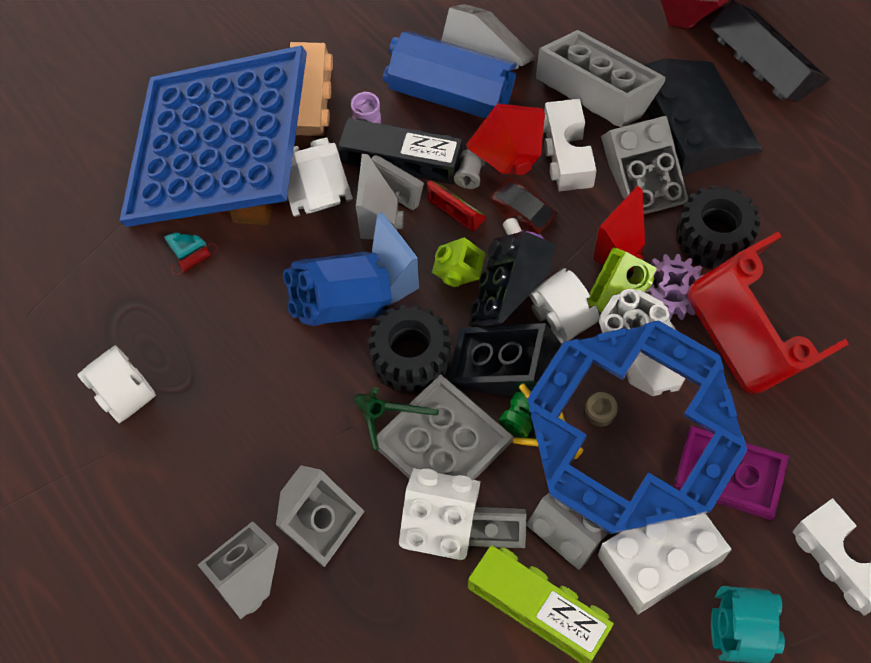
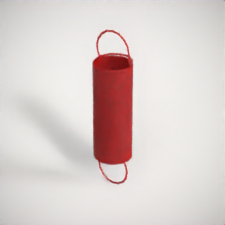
(194, 259)

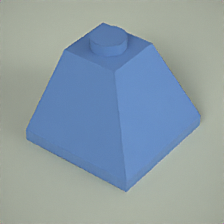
(396, 258)

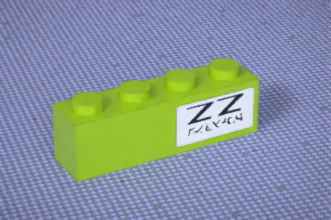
(540, 605)

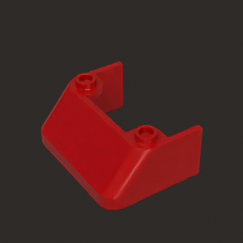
(742, 327)

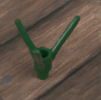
(374, 408)

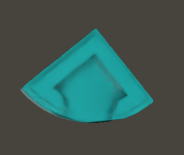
(184, 244)

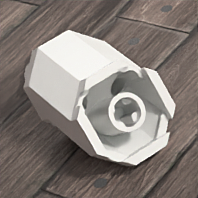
(317, 178)
(633, 310)

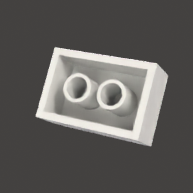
(662, 558)

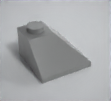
(374, 198)
(316, 513)
(243, 569)

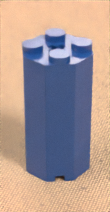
(448, 74)

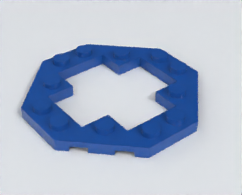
(654, 500)

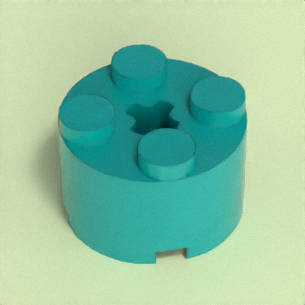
(747, 625)

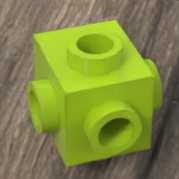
(458, 262)

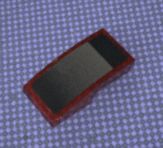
(524, 204)

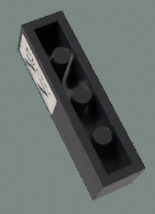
(413, 151)

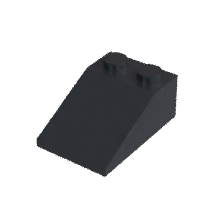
(502, 358)

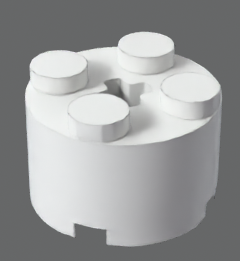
(564, 305)
(117, 384)

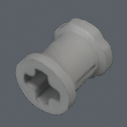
(469, 170)

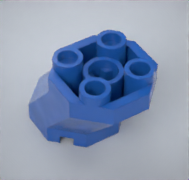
(337, 288)

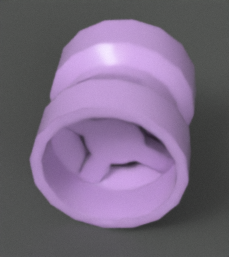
(366, 106)

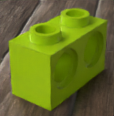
(613, 278)

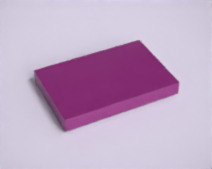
(753, 486)

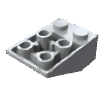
(484, 33)
(647, 158)

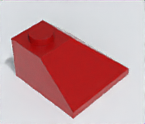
(510, 138)
(623, 229)

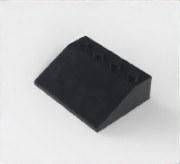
(700, 115)

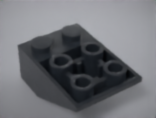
(512, 272)

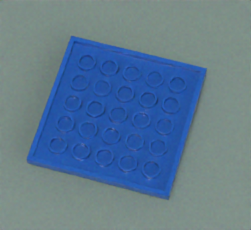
(216, 138)

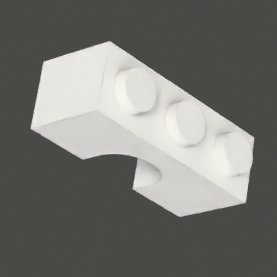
(570, 165)
(823, 537)

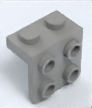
(566, 531)

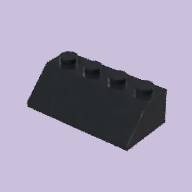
(767, 52)

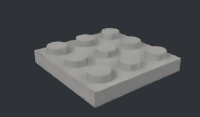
(452, 443)

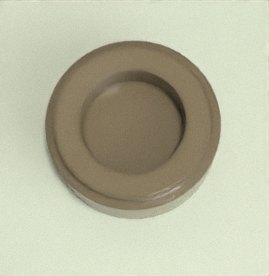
(601, 409)

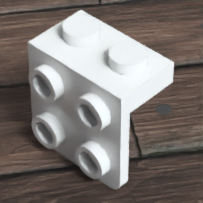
(438, 513)

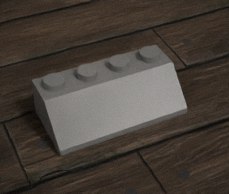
(599, 77)

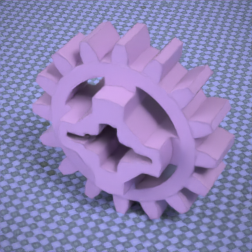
(673, 283)

